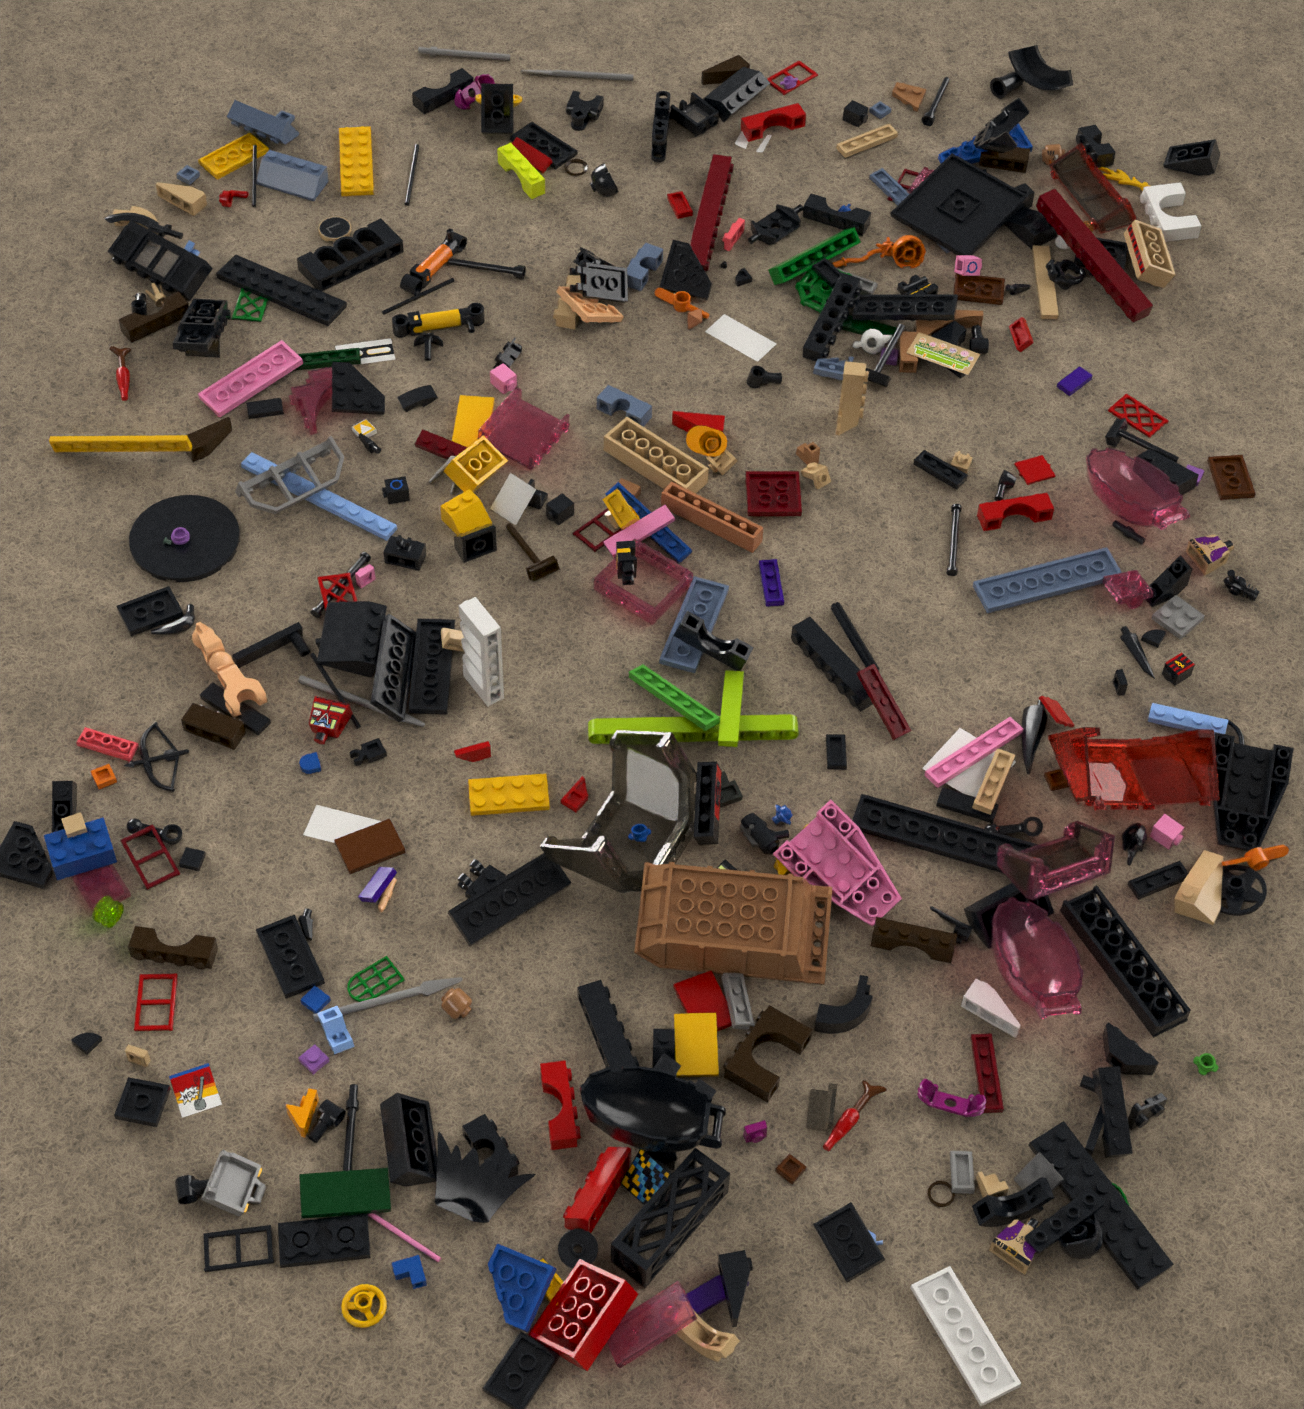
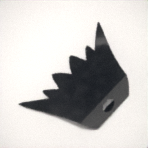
(470, 1188)

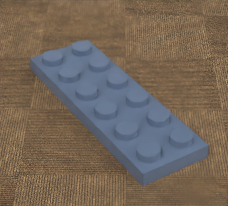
(705, 601)

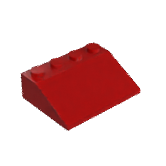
(585, 1314)

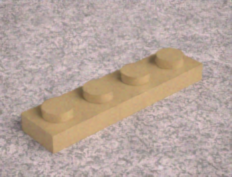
(867, 140)
(993, 781)

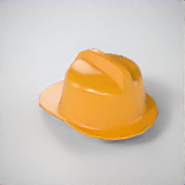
(706, 441)

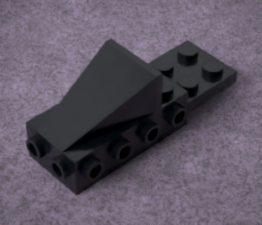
(202, 328)

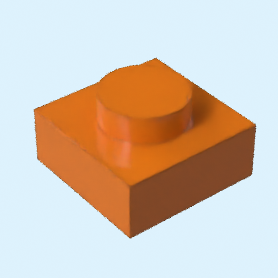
(103, 776)

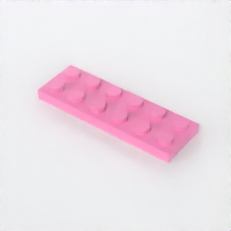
(250, 378)

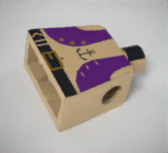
(1209, 552)
(1012, 1247)

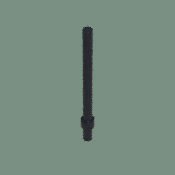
(352, 1107)

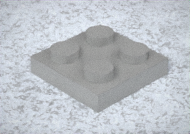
(1178, 617)

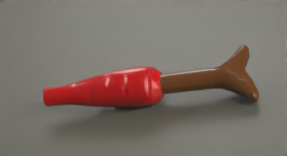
(122, 372)
(851, 1115)

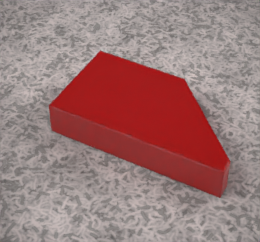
(474, 752)
(576, 796)

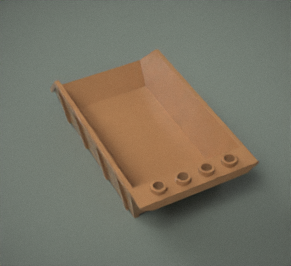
(733, 922)

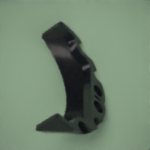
(996, 135)

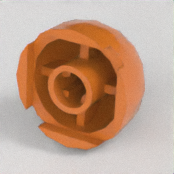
(908, 248)

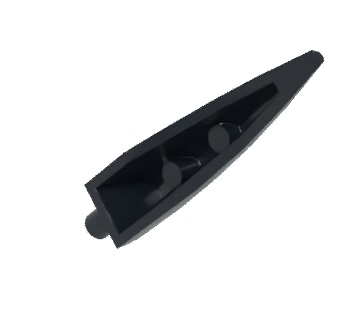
(1034, 726)

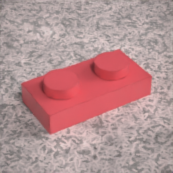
(734, 234)

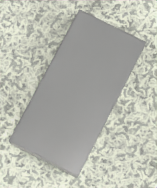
(962, 1172)

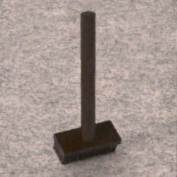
(539, 568)

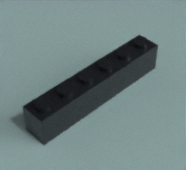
(831, 661)

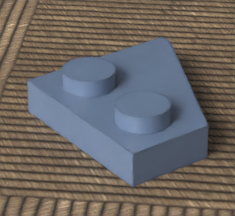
(830, 367)

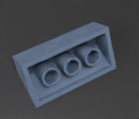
(261, 123)
(292, 175)

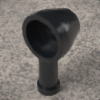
(1006, 480)

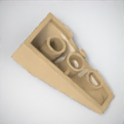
(1202, 889)

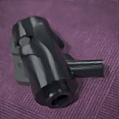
(760, 835)

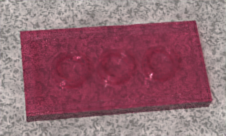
(651, 1324)

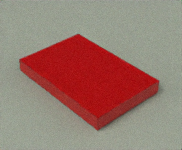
(704, 995)

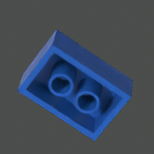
(82, 851)

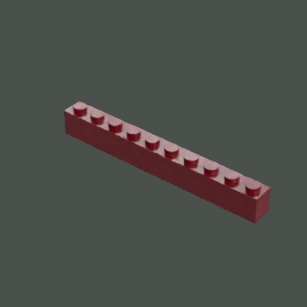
(711, 208)
(1094, 255)

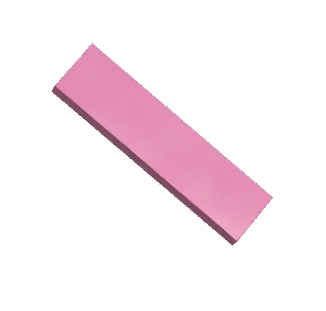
(641, 529)

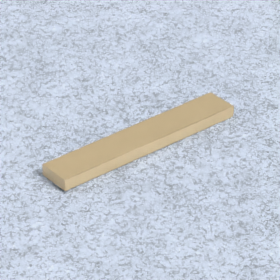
(1045, 286)

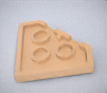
(589, 308)

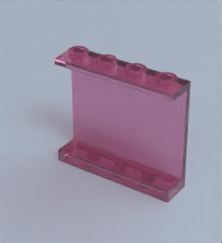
(522, 430)

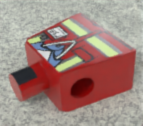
(328, 718)

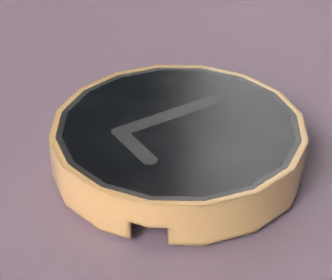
(334, 228)

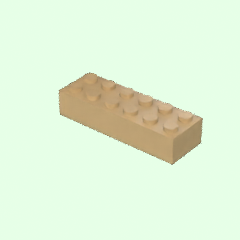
(654, 457)

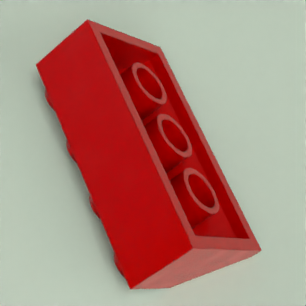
(599, 1189)

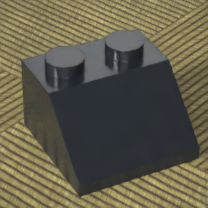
(476, 542)

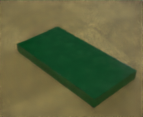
(344, 1193)

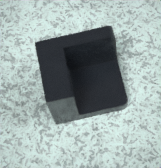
(538, 498)

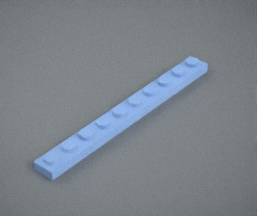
(325, 499)

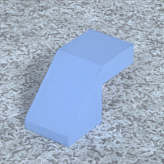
(335, 1030)

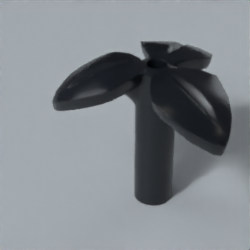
(428, 338)

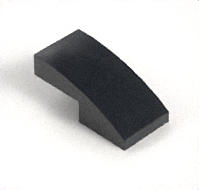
(421, 395)

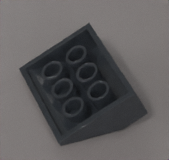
(352, 636)

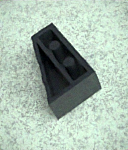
(1178, 474)

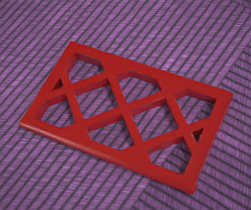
(1138, 426)
(335, 580)

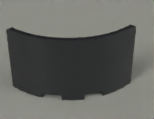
(1034, 70)

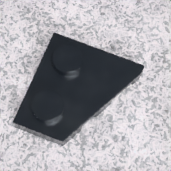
(1140, 1115)

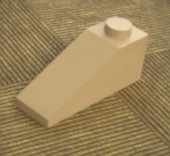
(183, 197)

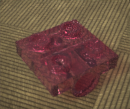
(1128, 588)

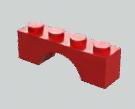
(787, 116)
(1036, 507)
(562, 1128)

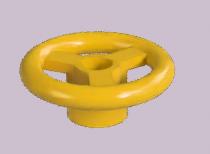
(360, 1298)

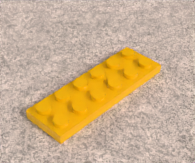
(356, 161)

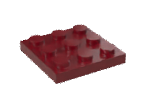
(773, 493)

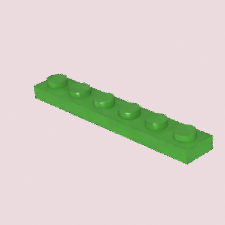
(674, 697)

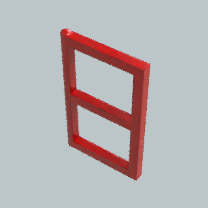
(785, 72)
(171, 1002)

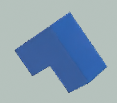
(411, 1268)

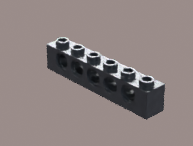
(832, 317)

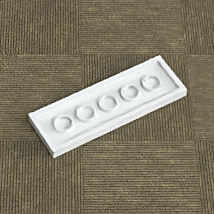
(965, 1336)

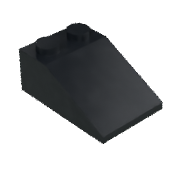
(497, 109)
(1194, 158)
(1031, 227)

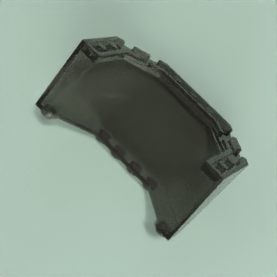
(649, 788)

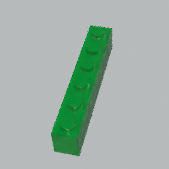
(803, 261)

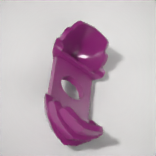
(462, 98)
(933, 1098)

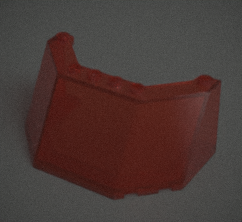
(1138, 771)

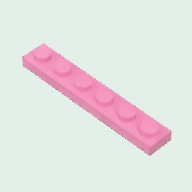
(973, 752)

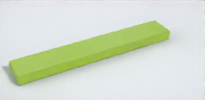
(731, 708)

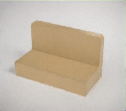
(452, 639)

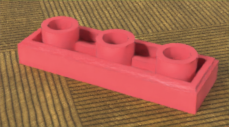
(107, 744)

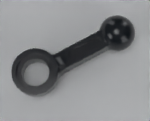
(135, 825)
(1021, 827)

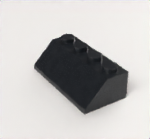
(737, 92)
(981, 912)
(409, 1140)

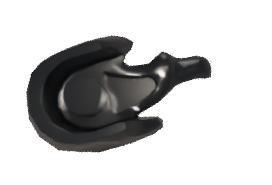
(1134, 838)

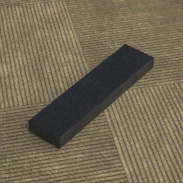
(252, 718)

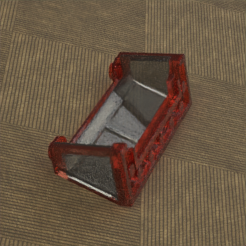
(1092, 191)

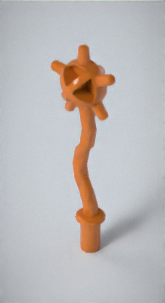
(885, 249)

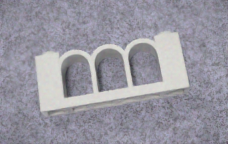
(482, 651)

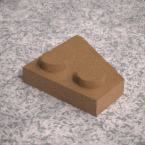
(909, 95)

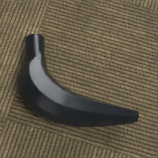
(178, 626)

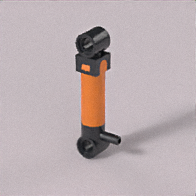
(421, 274)

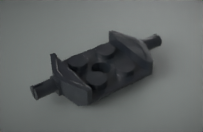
(783, 218)

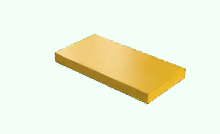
(232, 156)
(470, 416)

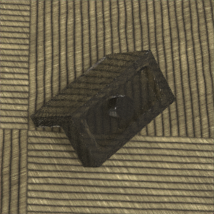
(821, 1109)

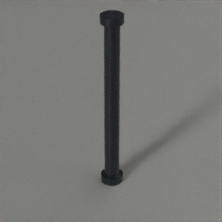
(364, 557)
(952, 570)

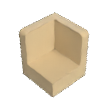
(990, 1185)

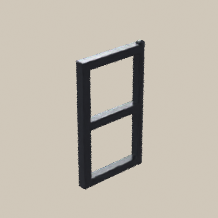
(237, 1232)

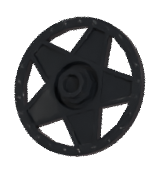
(1239, 890)

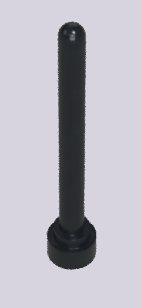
(928, 117)
(518, 271)

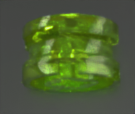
(108, 912)

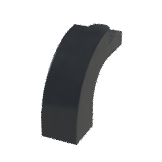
(846, 1017)
(1003, 1210)

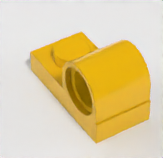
(620, 510)

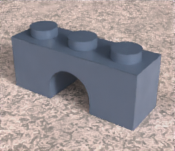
(647, 258)
(613, 399)

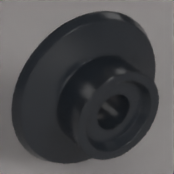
(577, 1238)

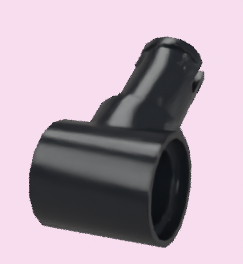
(139, 305)
(978, 342)
(759, 376)
(328, 1116)
(189, 1188)

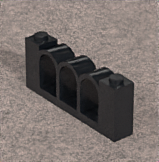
(378, 232)

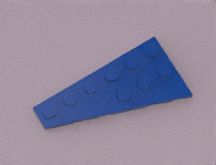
(972, 154)

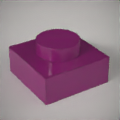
(755, 1132)

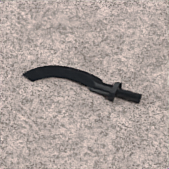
(146, 221)

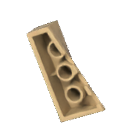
(851, 396)

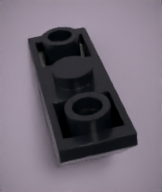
(1170, 582)
(1126, 1053)

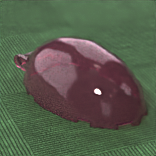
(1134, 489)
(1036, 958)

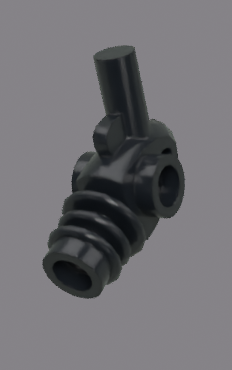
(1238, 584)

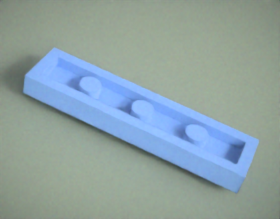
(1185, 719)

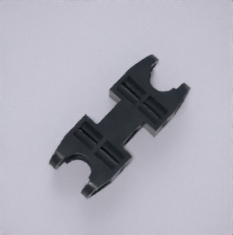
(660, 126)

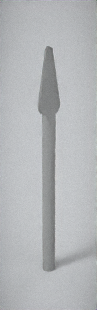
(581, 74)
(353, 698)
(426, 988)

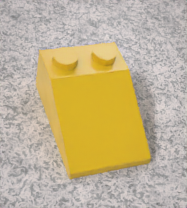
(475, 465)

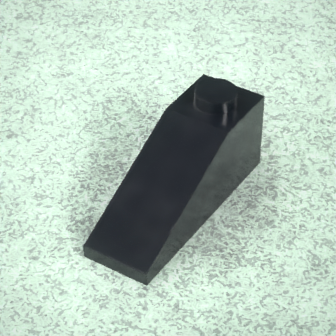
(734, 1274)

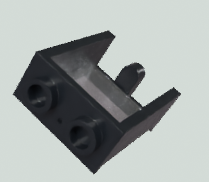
(696, 116)

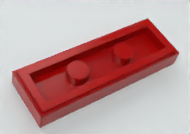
(535, 157)

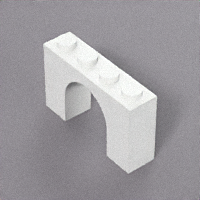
(1172, 227)

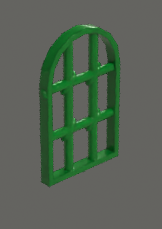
(375, 973)

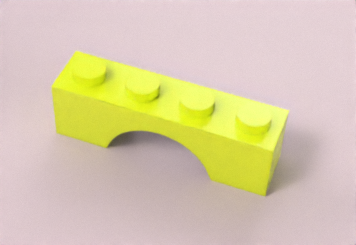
(511, 159)

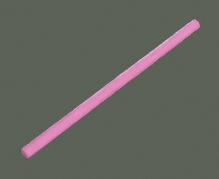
(405, 1237)

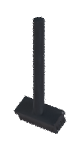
(876, 375)
(1118, 431)

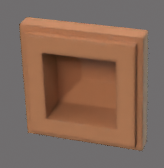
(694, 318)

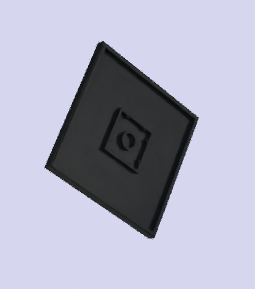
(959, 206)

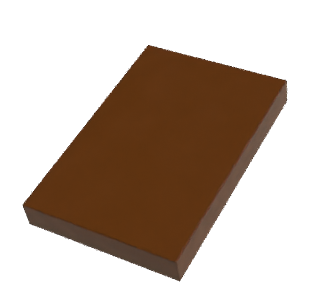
(979, 289)
(1231, 477)
(369, 846)

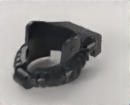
(1057, 273)

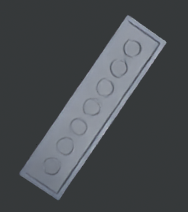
(1045, 580)

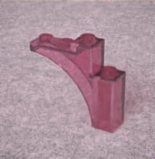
(312, 396)

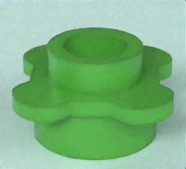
(1205, 1058)

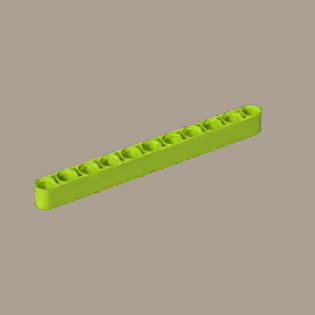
(751, 728)

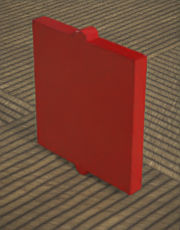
(1034, 469)
(1056, 711)

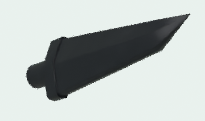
(1134, 646)

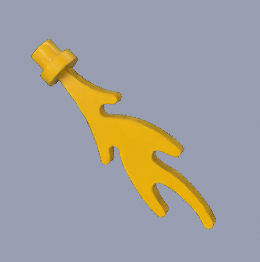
(1123, 178)

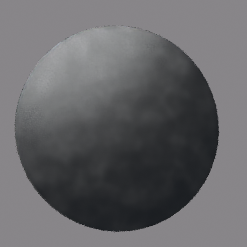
(211, 542)

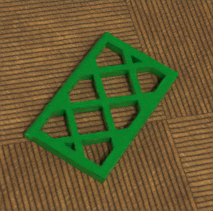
(261, 309)

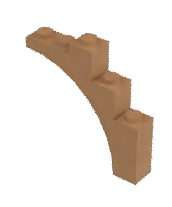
(909, 362)

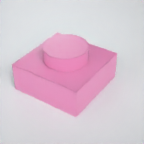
(365, 576)

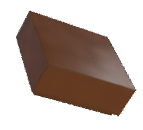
(1056, 779)
(790, 1169)

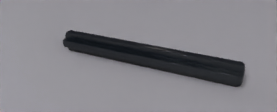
(853, 635)

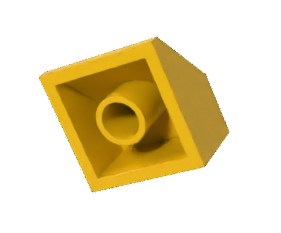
(464, 513)

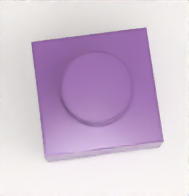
(313, 1059)

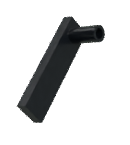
(290, 634)
(1088, 1083)

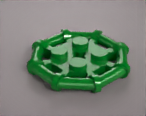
(816, 290)

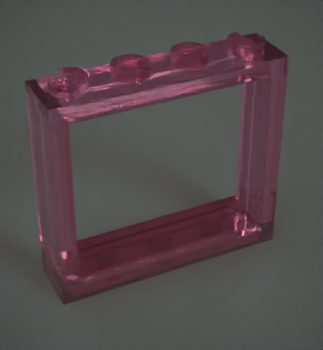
(632, 603)

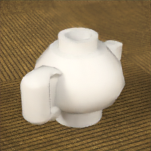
(874, 339)

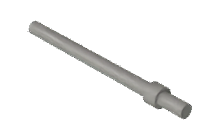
(434, 51)

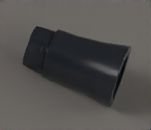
(1005, 84)

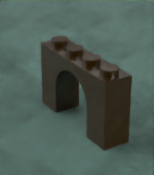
(770, 1027)

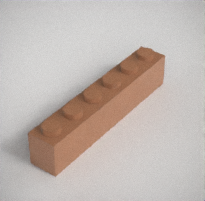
(712, 517)

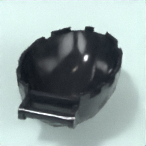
(651, 1109)

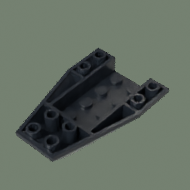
(1249, 790)

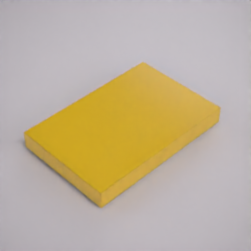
(696, 1044)

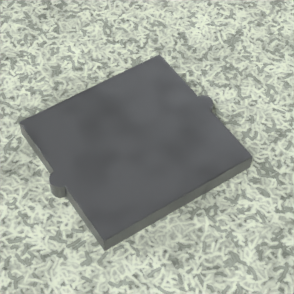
(1038, 1168)

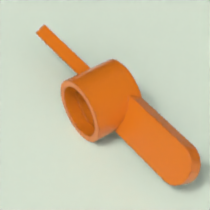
(680, 300)
(1258, 857)

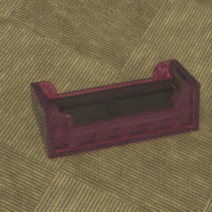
(1060, 863)

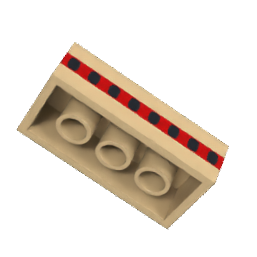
(1149, 254)

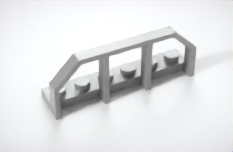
(292, 465)

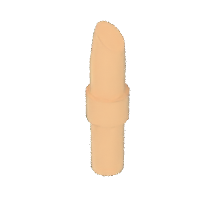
(386, 895)

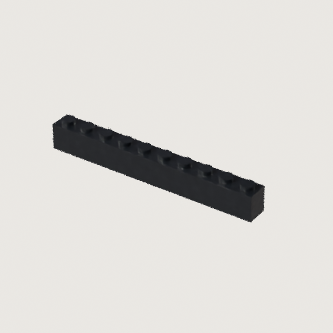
(609, 1036)

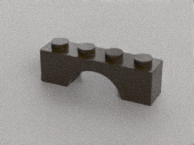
(138, 326)
(892, 934)
(197, 952)

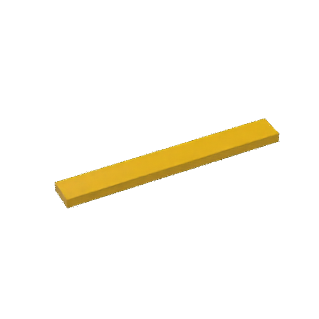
(155, 443)

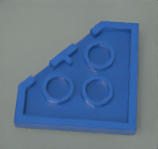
(519, 1285)

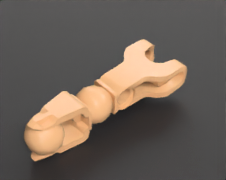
(221, 663)

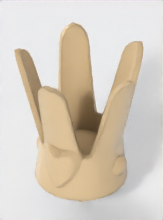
(158, 298)

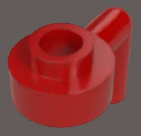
(226, 197)

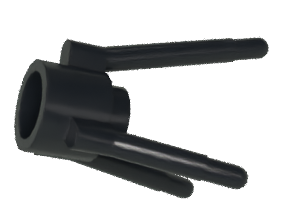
(961, 929)

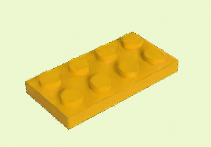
(508, 794)

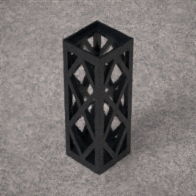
(628, 1258)

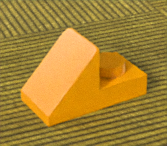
(303, 1115)

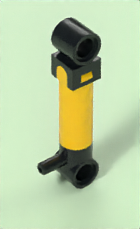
(417, 322)

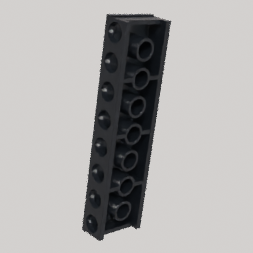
(1124, 963)

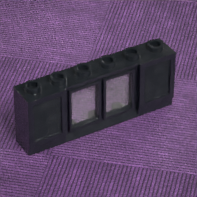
(159, 260)

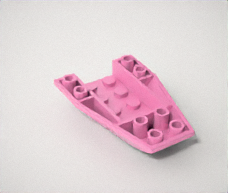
(838, 856)

